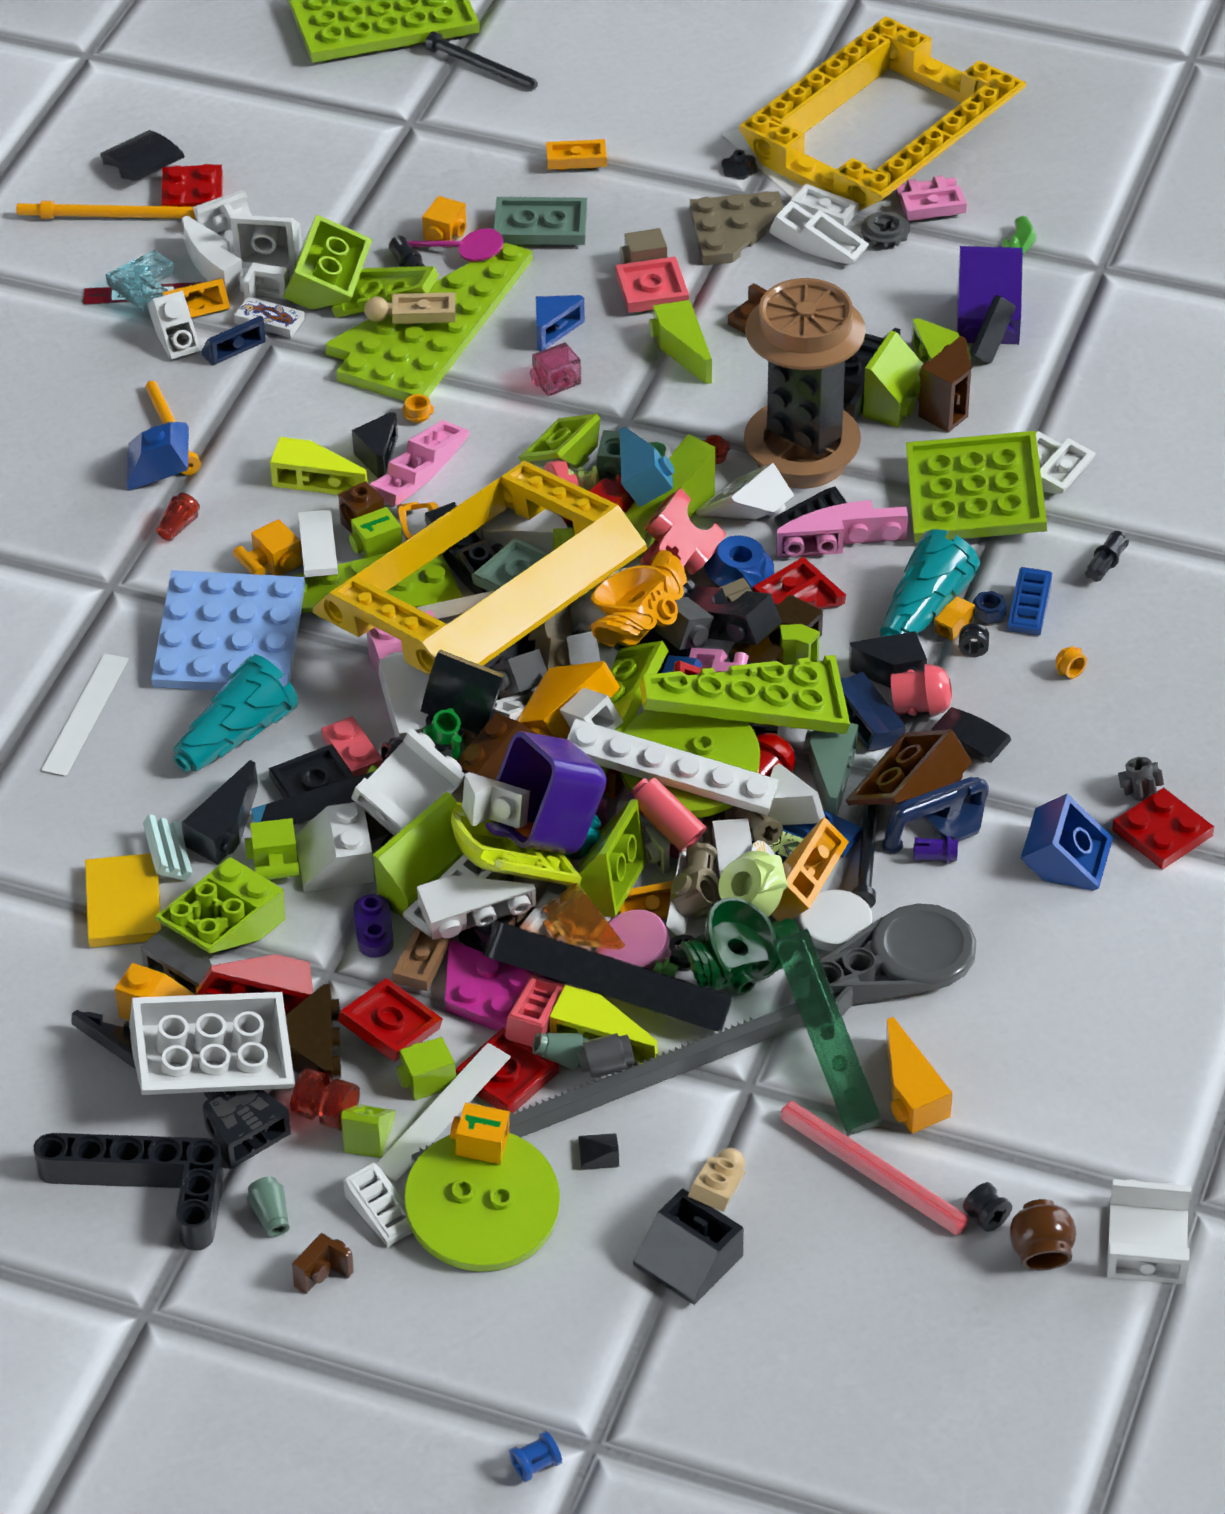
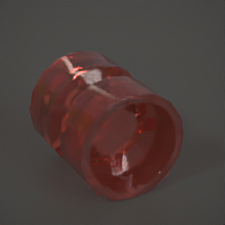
(320, 1097)

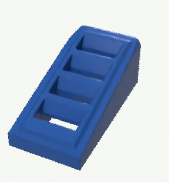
(1031, 583)

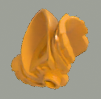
(638, 600)

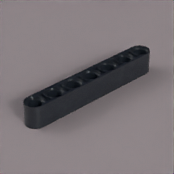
(608, 976)

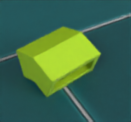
(799, 642)

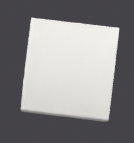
(1061, 462)

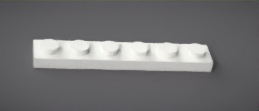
(675, 767)

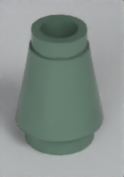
(559, 1048)
(269, 1204)

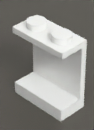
(408, 782)
(1148, 1231)

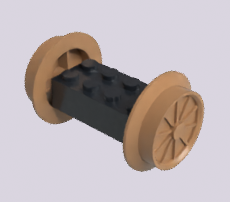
(805, 336)

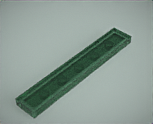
(827, 1032)

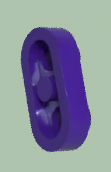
(373, 925)

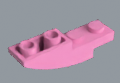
(847, 523)

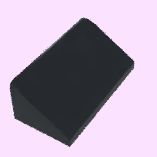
(992, 329)

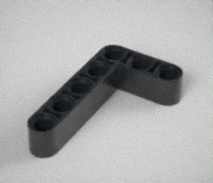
(142, 1162)

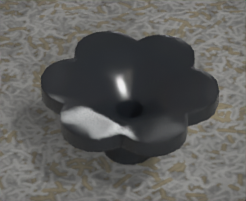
(739, 165)

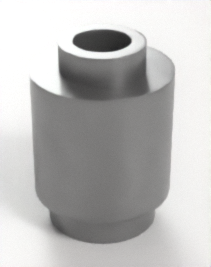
(606, 1055)

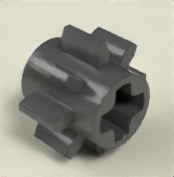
(1140, 778)

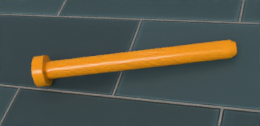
(166, 416)

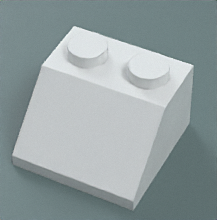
(335, 849)

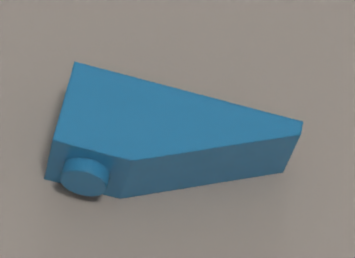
(643, 469)

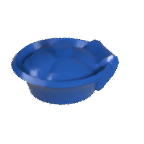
(737, 559)

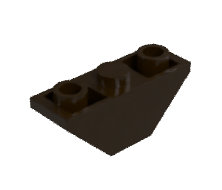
(313, 1035)

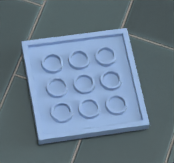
(220, 621)

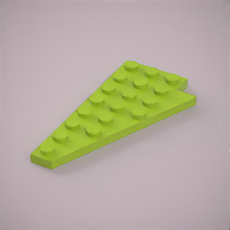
(417, 356)

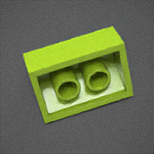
(327, 265)
(417, 855)
(614, 861)

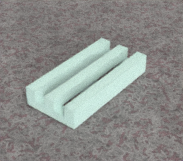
(172, 848)

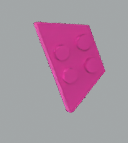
(482, 986)

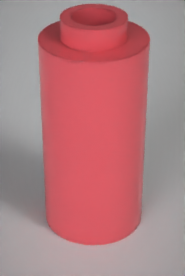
(667, 814)

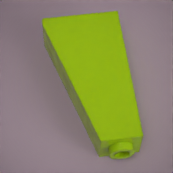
(693, 473)

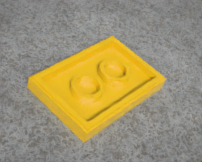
(122, 900)

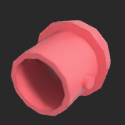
(921, 691)

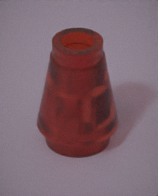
(178, 515)

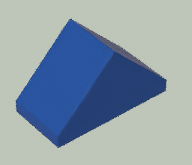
(557, 317)

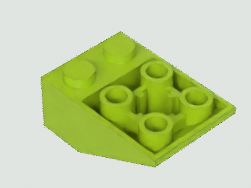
(226, 908)

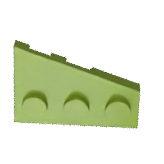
(384, 283)

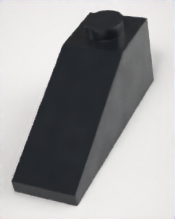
(220, 820)

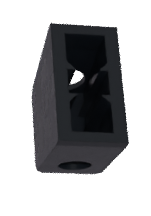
(244, 1123)

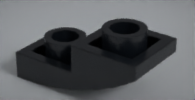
(976, 735)

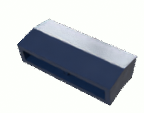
(876, 720)

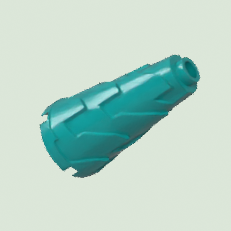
(930, 581)
(237, 712)

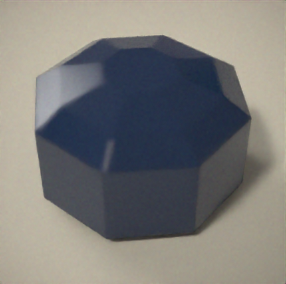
(989, 607)

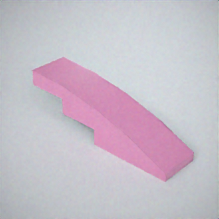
(421, 461)

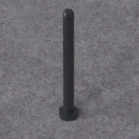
(435, 42)
(866, 861)

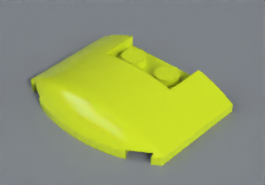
(505, 857)

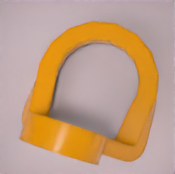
(402, 508)

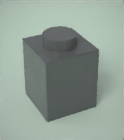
(690, 627)
(521, 673)

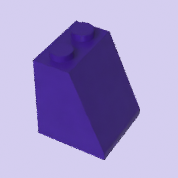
(981, 276)

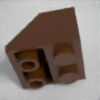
(946, 386)

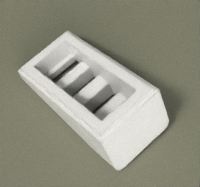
(368, 1184)

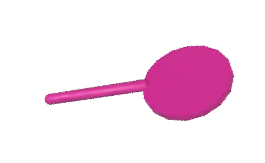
(474, 247)

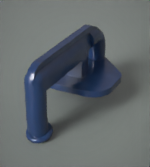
(950, 811)

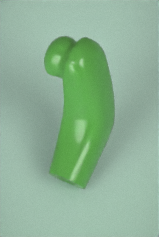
(1024, 236)

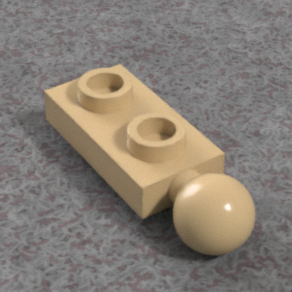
(413, 308)
(719, 1179)

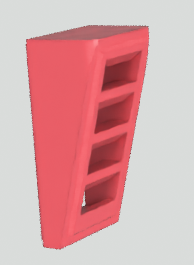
(532, 1011)

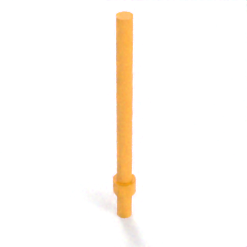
(48, 210)

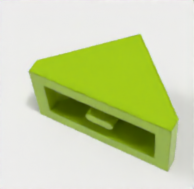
(366, 1129)

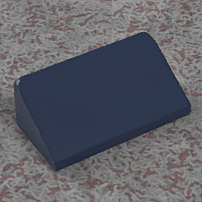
(234, 341)

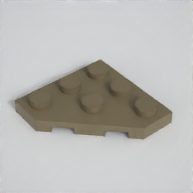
(731, 223)

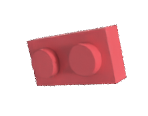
(352, 745)

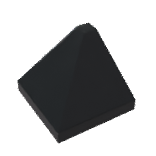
(599, 1151)

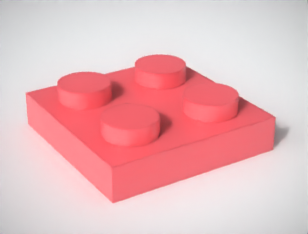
(651, 283)

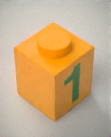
(481, 1133)

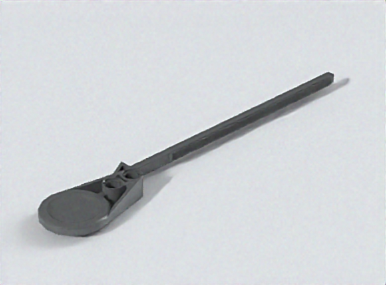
(912, 946)

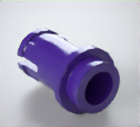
(935, 849)

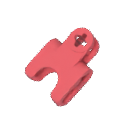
(678, 535)

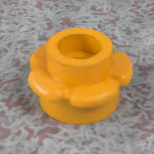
(417, 408)
(1071, 662)

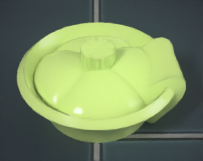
(754, 878)

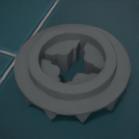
(876, 224)

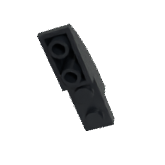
(467, 554)

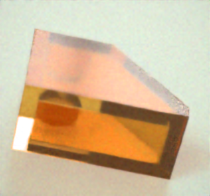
(579, 921)

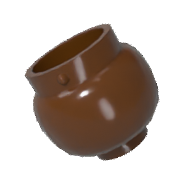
(1043, 1235)

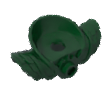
(729, 928)

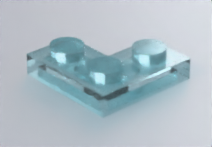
(140, 278)

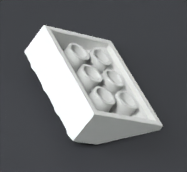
(210, 1043)

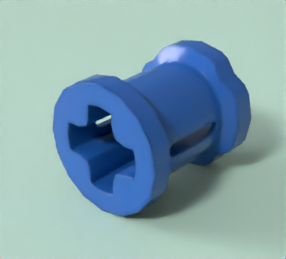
(535, 1456)

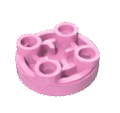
(644, 938)

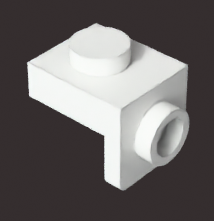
(264, 281)

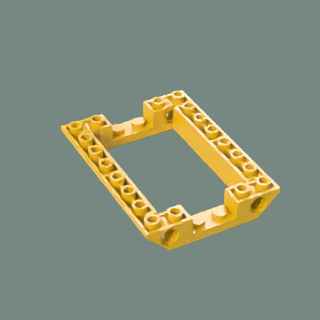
(779, 127)
(600, 547)

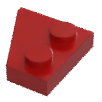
(803, 582)

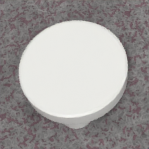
(835, 918)

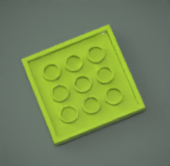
(976, 485)

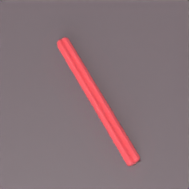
(874, 1168)

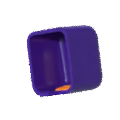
(562, 788)

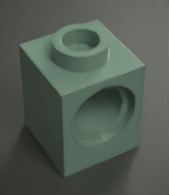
(609, 455)

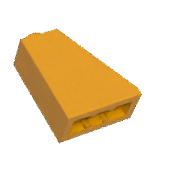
(557, 688)

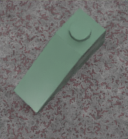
(831, 763)

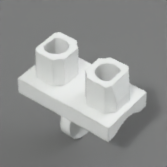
(218, 212)

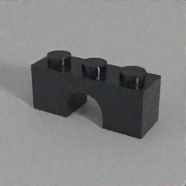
(740, 621)

